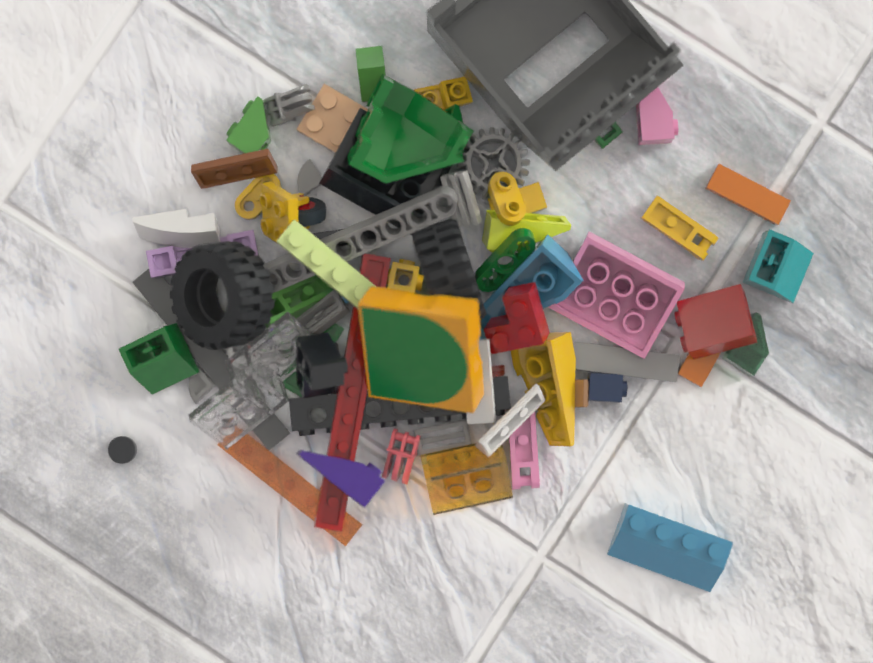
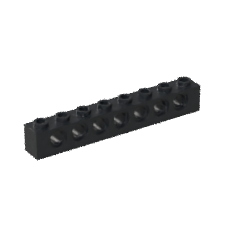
(302, 408)

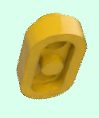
(252, 194)
(503, 197)

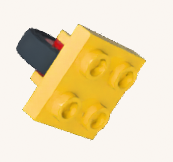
(282, 207)

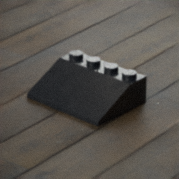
(369, 191)

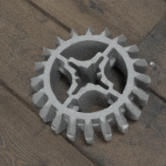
(483, 156)

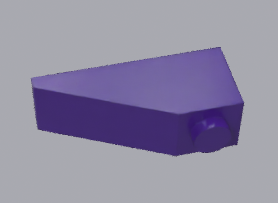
(350, 476)

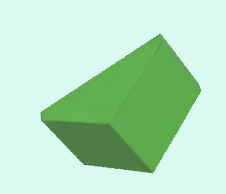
(370, 68)

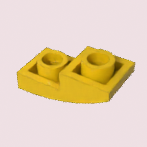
(448, 93)

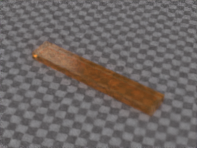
(286, 482)

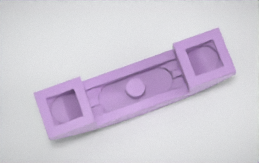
(163, 260)

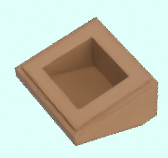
(581, 393)

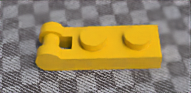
(679, 227)

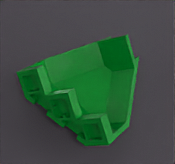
(405, 134)

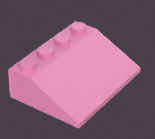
(620, 295)

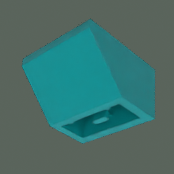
(778, 265)

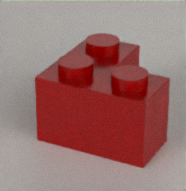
(523, 324)

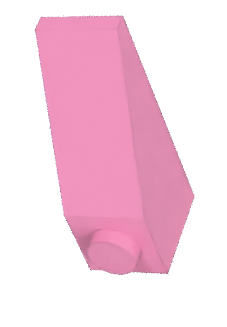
(655, 120)

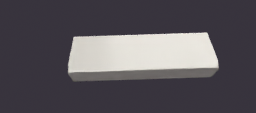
(511, 421)

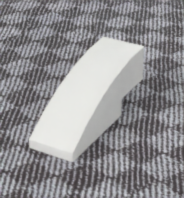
(178, 229)

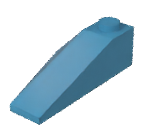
(547, 267)

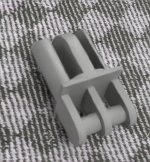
(289, 105)

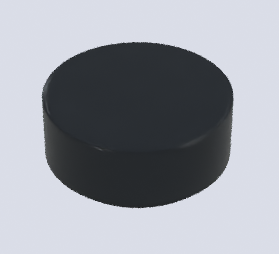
(122, 449)

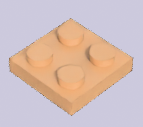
(330, 118)

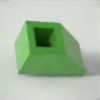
(252, 130)

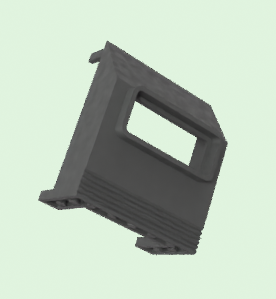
(498, 36)

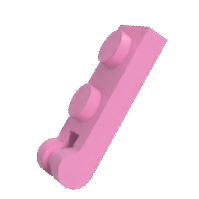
(524, 454)

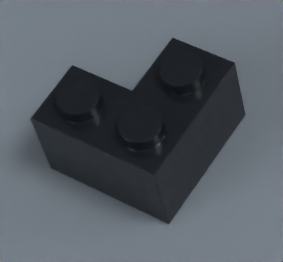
(319, 365)

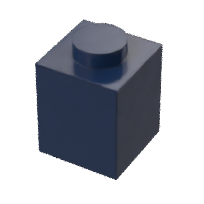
(607, 387)

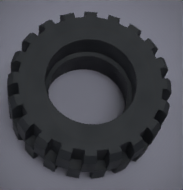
(446, 262)
(246, 290)

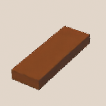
(234, 168)

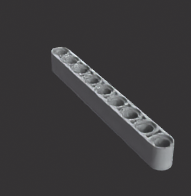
(377, 224)

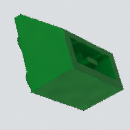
(159, 359)

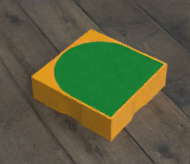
(422, 349)

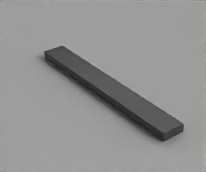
(213, 363)

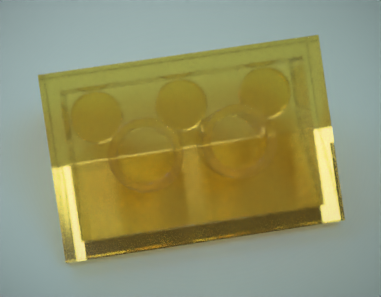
(465, 478)

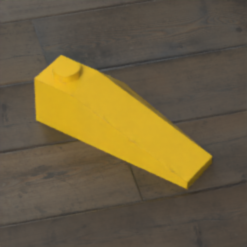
(552, 369)

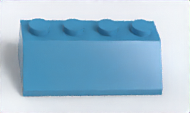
(669, 548)

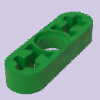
(503, 271)

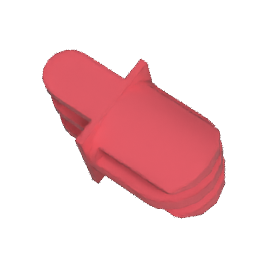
(401, 454)

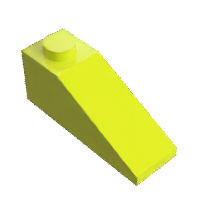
(540, 224)

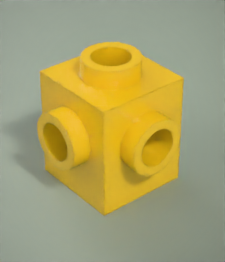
(408, 269)

